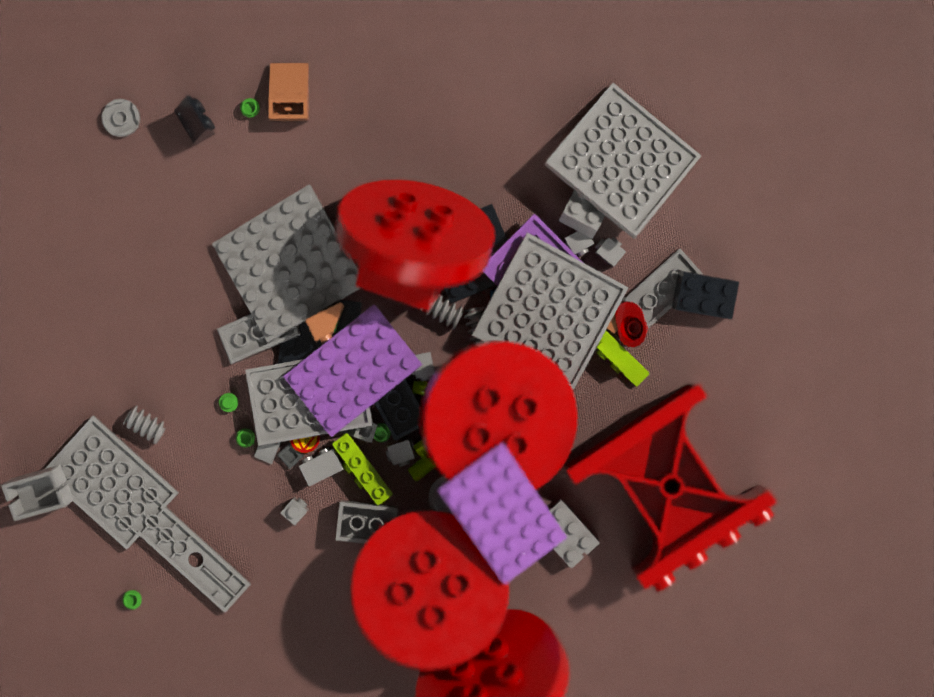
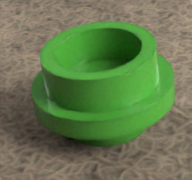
(250, 107)
(228, 402)
(382, 433)
(245, 438)
(132, 599)

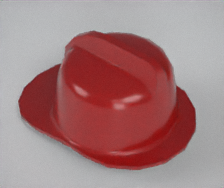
(631, 324)

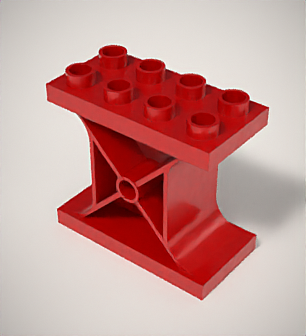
(690, 513)

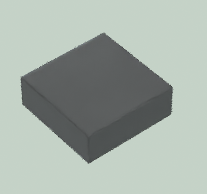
(290, 456)

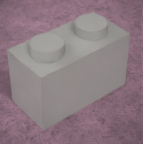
(321, 467)

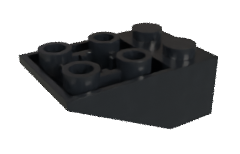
(195, 122)

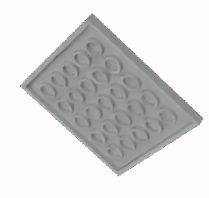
(622, 160)
(288, 263)
(551, 306)

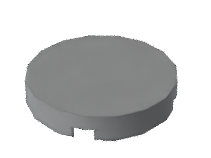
(120, 118)

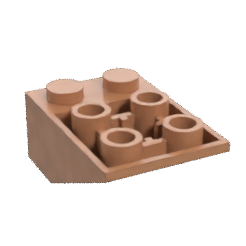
(289, 92)

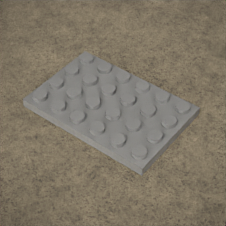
(279, 410)

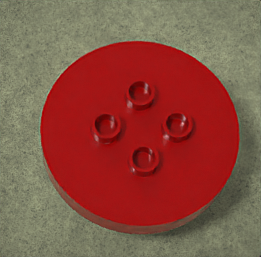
(412, 239)
(496, 396)
(426, 593)
(518, 662)

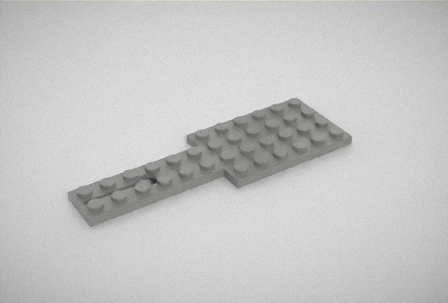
(132, 502)

